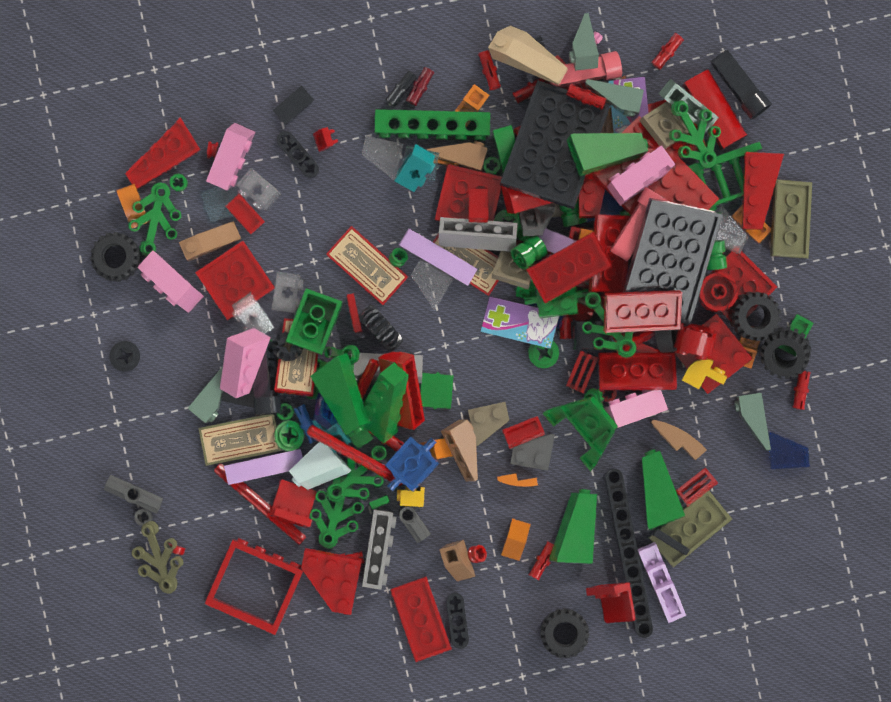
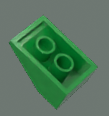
(314, 321)

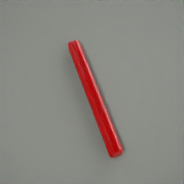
(350, 452)
(262, 506)

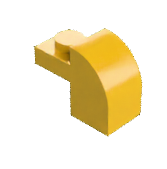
(699, 370)

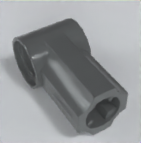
(414, 525)

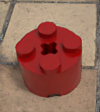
(727, 288)
(695, 340)

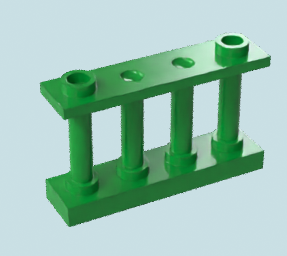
(733, 158)

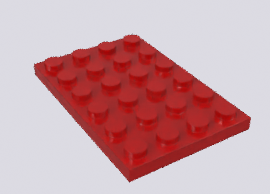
(677, 186)

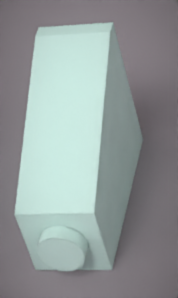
(318, 467)

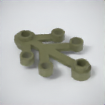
(158, 560)

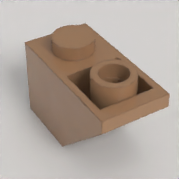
(457, 561)

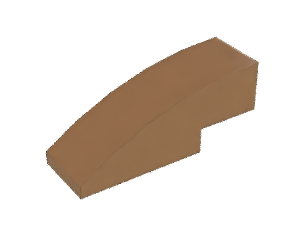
(678, 438)

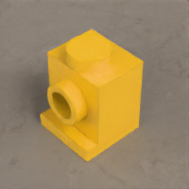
(411, 498)

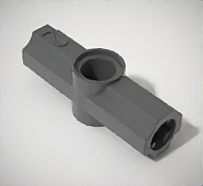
(122, 488)

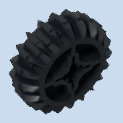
(381, 328)

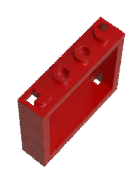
(241, 614)

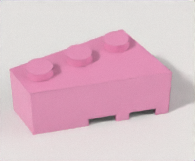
(230, 156)
(640, 175)
(169, 282)
(242, 361)
(636, 407)

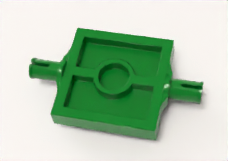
(560, 306)

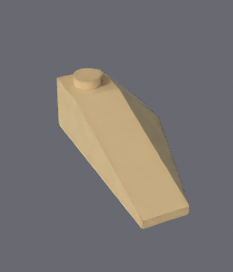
(525, 53)

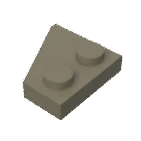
(488, 420)

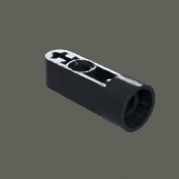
(752, 100)
(265, 399)

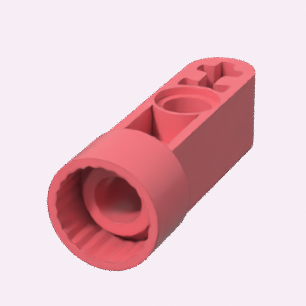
(608, 68)
(627, 239)

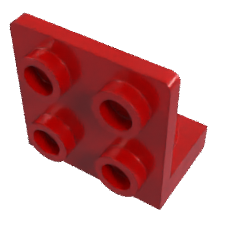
(293, 504)
(615, 601)

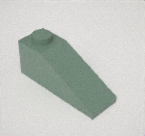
(584, 47)
(673, 92)
(620, 97)
(209, 400)
(753, 414)

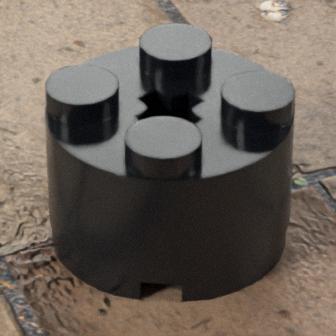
(585, 341)

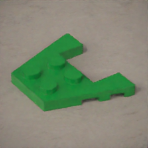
(590, 421)

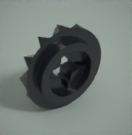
(116, 352)
(282, 352)

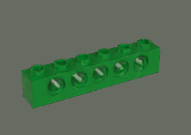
(481, 119)

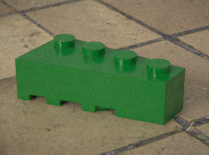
(385, 402)

